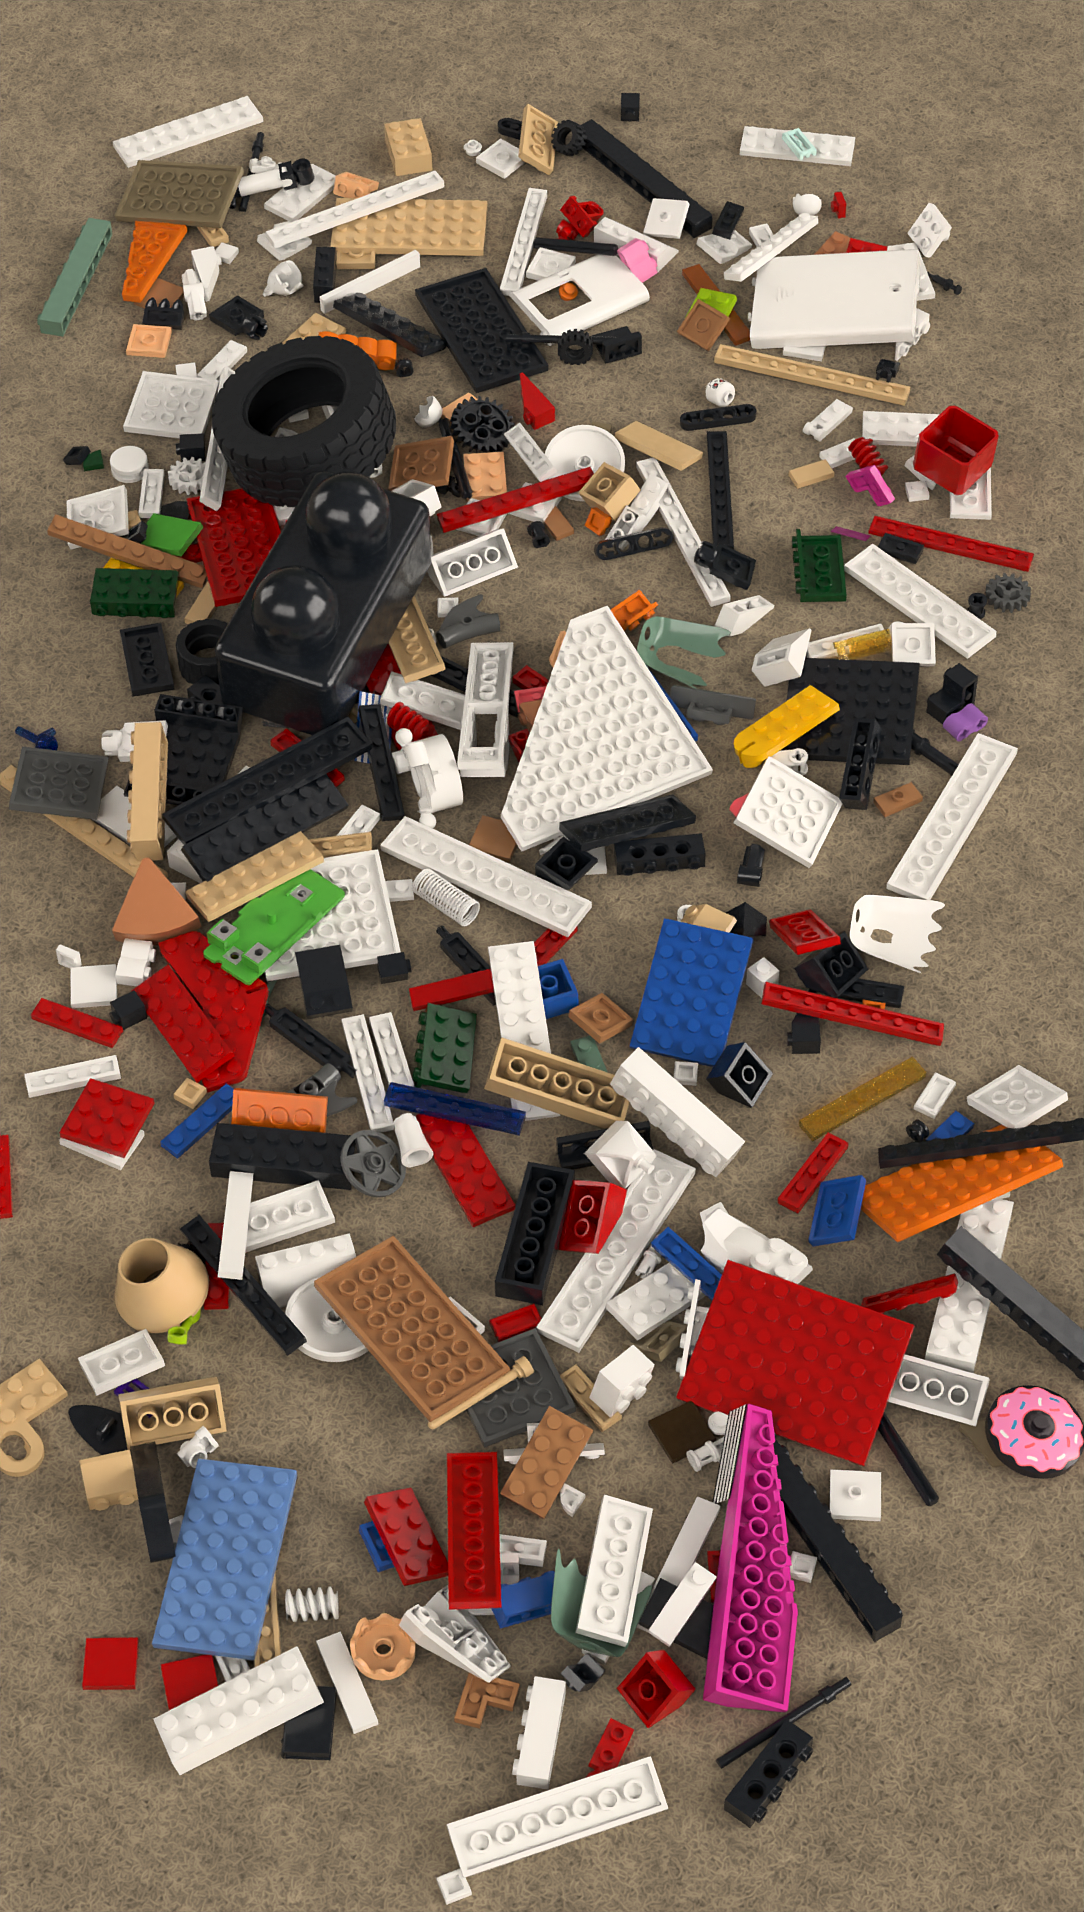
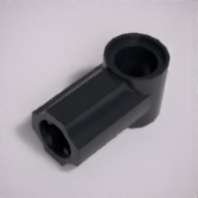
(751, 870)

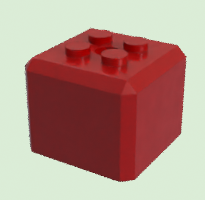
(955, 450)

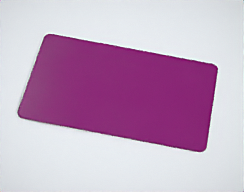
(850, 533)

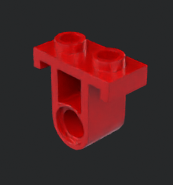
(582, 215)

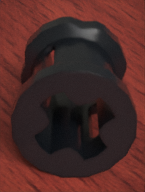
(539, 537)
(977, 603)

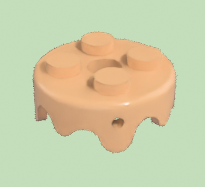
(376, 1632)

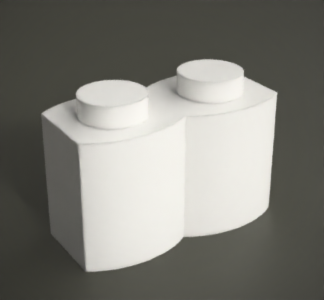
(135, 962)

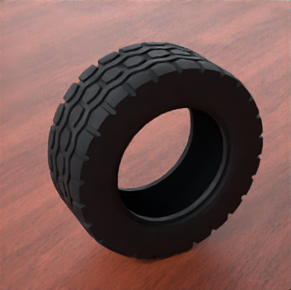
(290, 381)

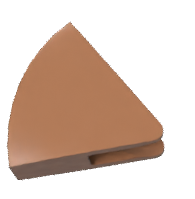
(153, 909)

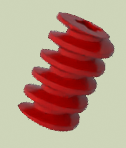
(864, 454)
(402, 717)

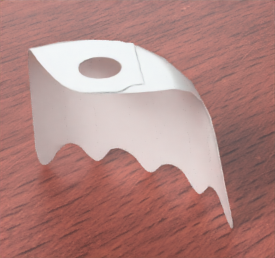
(904, 918)

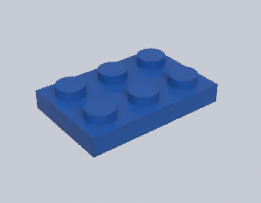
(837, 1210)

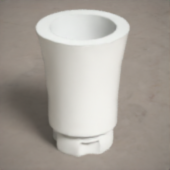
(411, 1141)

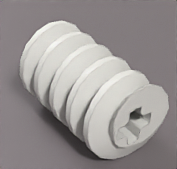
(312, 1604)

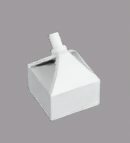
(621, 1154)

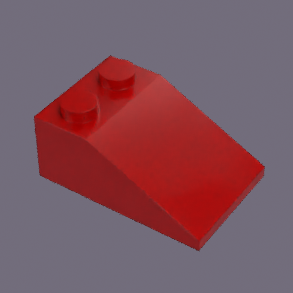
(591, 1215)

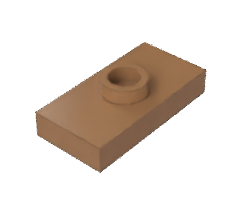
(898, 799)

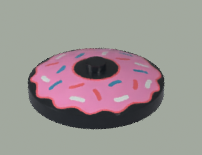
(1035, 1432)

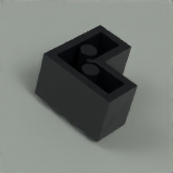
(957, 692)

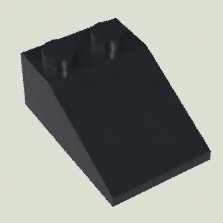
(323, 982)

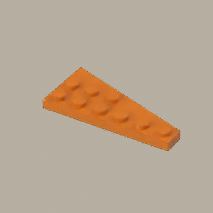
(148, 255)

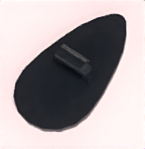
(99, 1428)

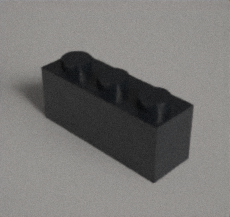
(324, 271)

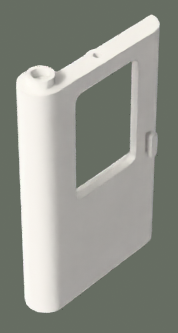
(602, 278)

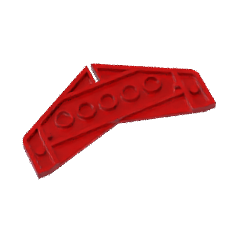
(226, 1002)

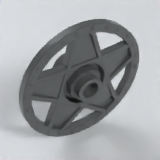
(372, 1163)

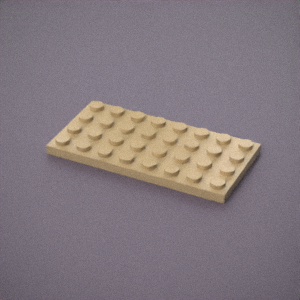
(418, 225)

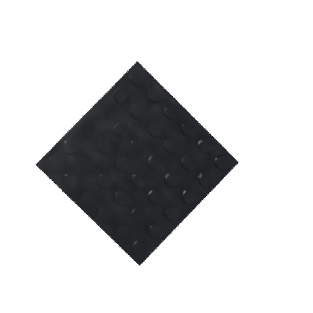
(863, 690)

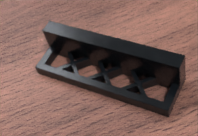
(573, 1156)

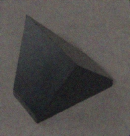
(749, 921)

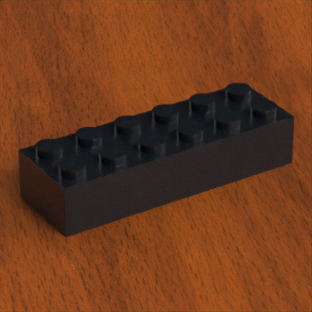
(280, 1155)
(534, 1234)

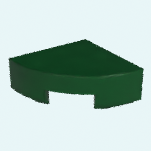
(93, 461)

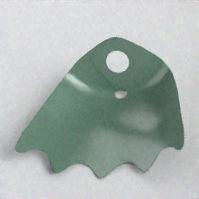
(687, 635)
(566, 1604)

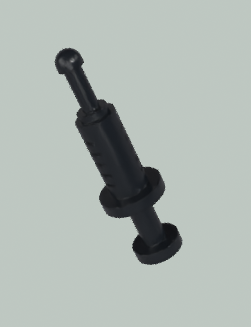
(946, 283)

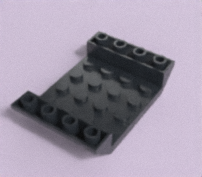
(200, 744)

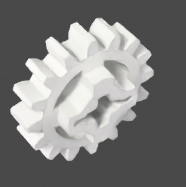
(187, 475)

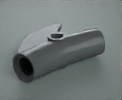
(466, 622)
(324, 1084)

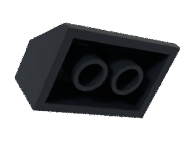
(832, 968)

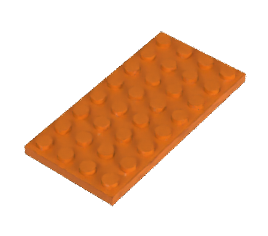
(942, 1189)

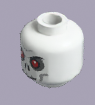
(720, 392)

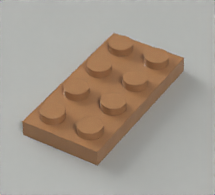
(546, 1462)

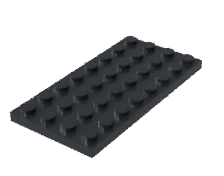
(474, 324)

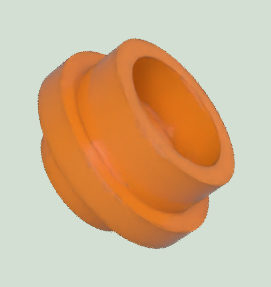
(568, 291)

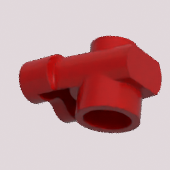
(566, 231)

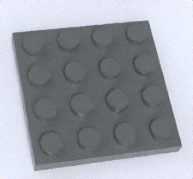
(59, 783)
(522, 1399)

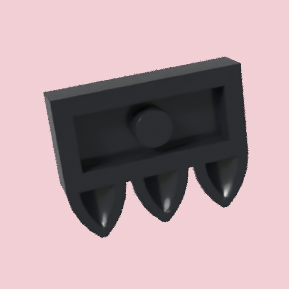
(163, 314)

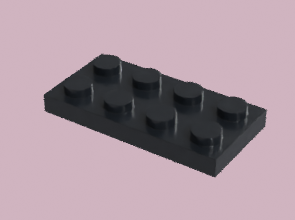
(146, 659)

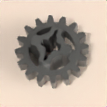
(1008, 592)

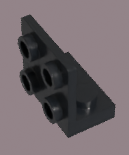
(623, 346)

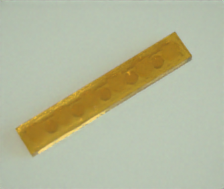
(862, 1099)

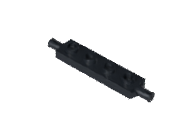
(463, 955)
(309, 1040)

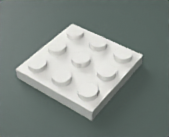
(101, 510)
(1017, 1098)

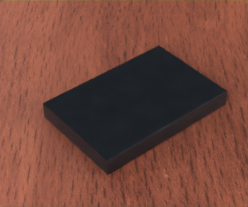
(697, 1630)

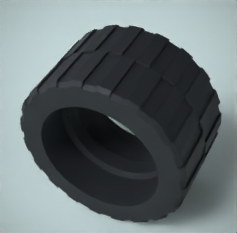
(196, 637)

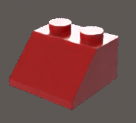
(655, 1687)

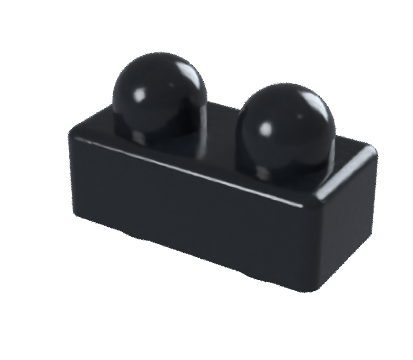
(324, 602)

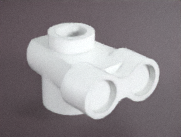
(197, 1447)

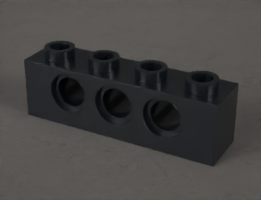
(860, 763)
(659, 854)
(787, 1739)

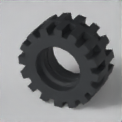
(560, 136)
(575, 338)

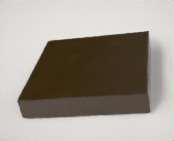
(681, 1431)

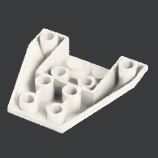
(454, 1637)

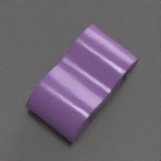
(965, 722)

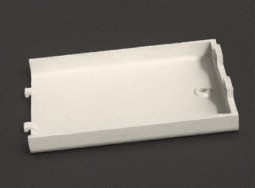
(835, 299)

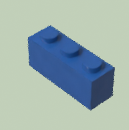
(525, 1600)

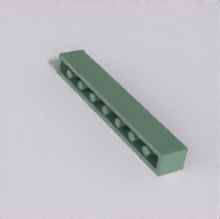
(75, 277)

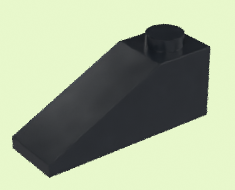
(804, 1034)

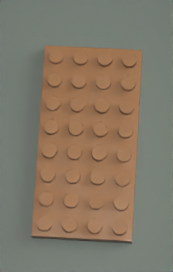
(411, 1328)

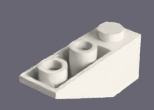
(922, 327)

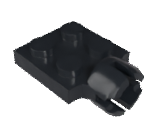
(240, 317)
(726, 563)

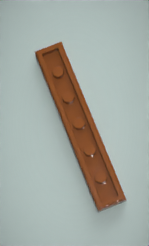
(735, 327)

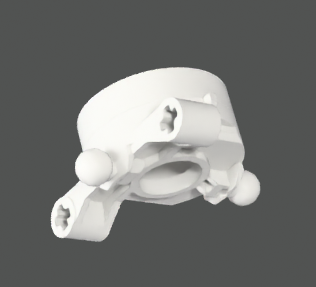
(432, 772)

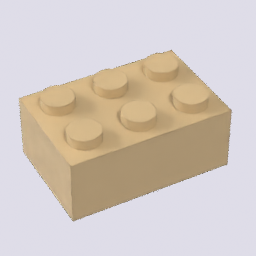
(408, 147)

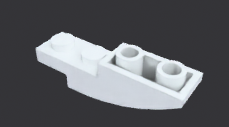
(641, 511)

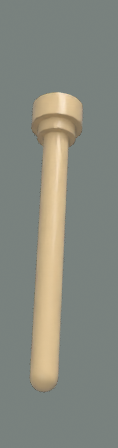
(520, 1369)

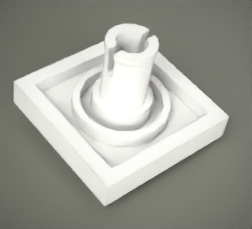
(930, 230)

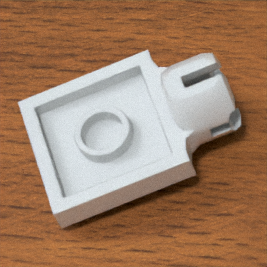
(120, 741)

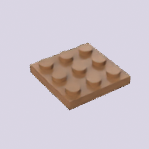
(422, 461)

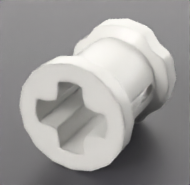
(703, 1456)

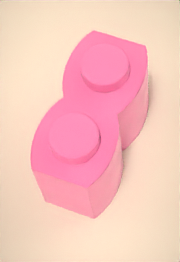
(637, 259)

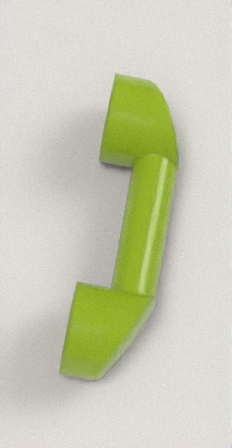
(178, 1334)

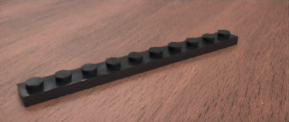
(981, 1143)

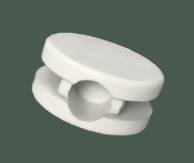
(128, 464)

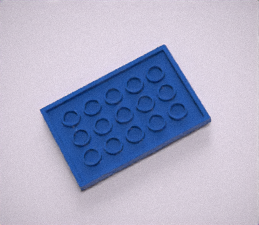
(691, 992)

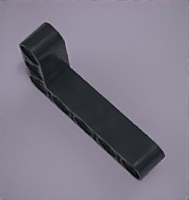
(152, 1502)

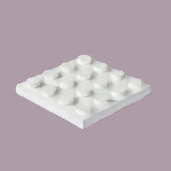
(171, 405)
(788, 812)

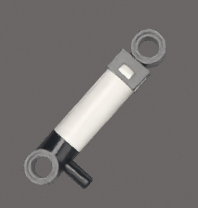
(285, 176)

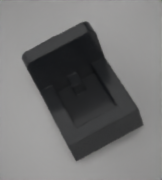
(583, 1674)

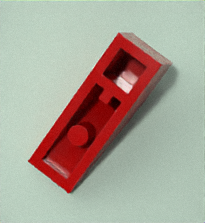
(536, 407)

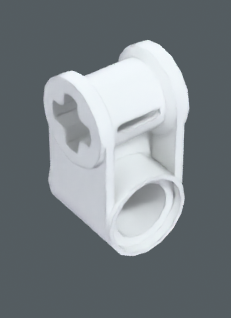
(788, 758)

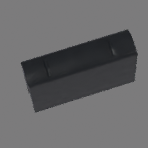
(311, 1733)

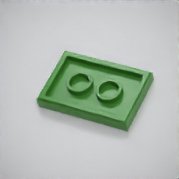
(171, 534)

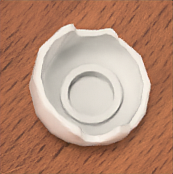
(806, 204)
(429, 413)

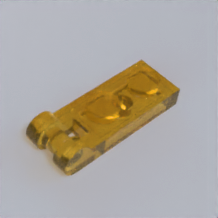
(864, 645)

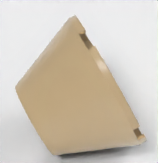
(170, 1296)

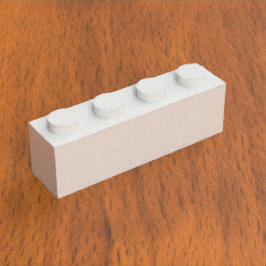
(540, 1733)

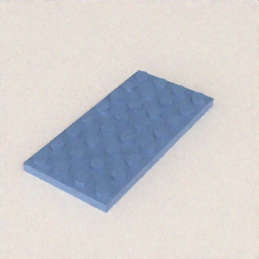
(225, 1559)

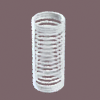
(430, 883)

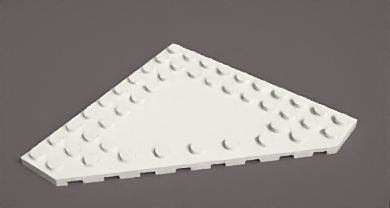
(598, 736)

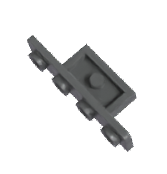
(712, 705)

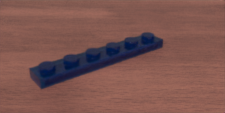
(455, 1108)

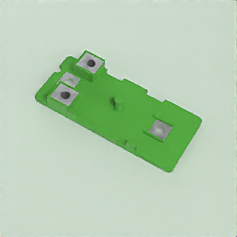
(271, 925)

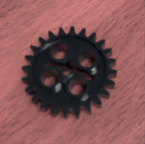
(491, 421)

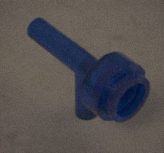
(42, 741)

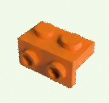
(632, 610)

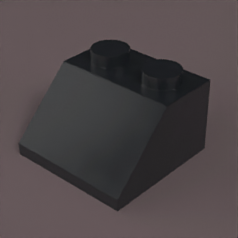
(564, 864)
(739, 1074)

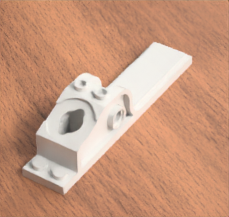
(486, 694)

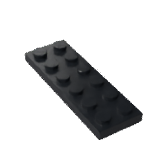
(390, 324)
(627, 822)

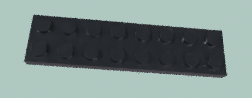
(264, 827)

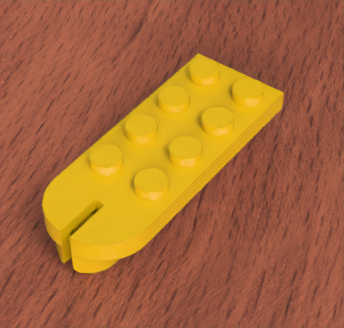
(783, 726)

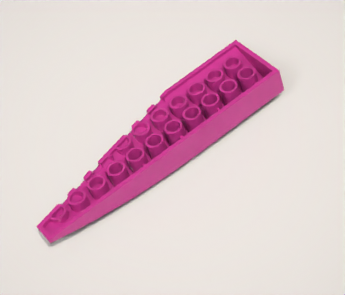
(754, 1588)

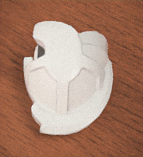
(284, 279)

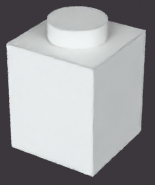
(760, 973)

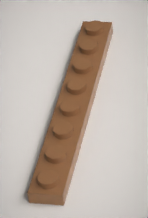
(125, 550)

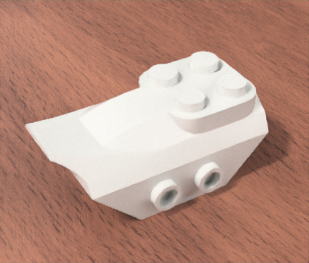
(736, 1241)

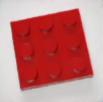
(107, 1118)

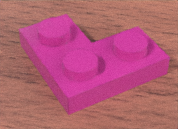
(871, 480)

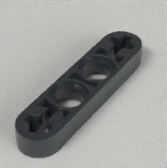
(717, 416)
(633, 543)

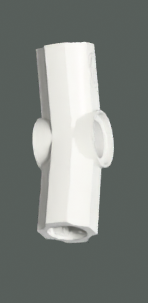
(194, 295)

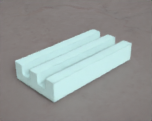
(796, 144)

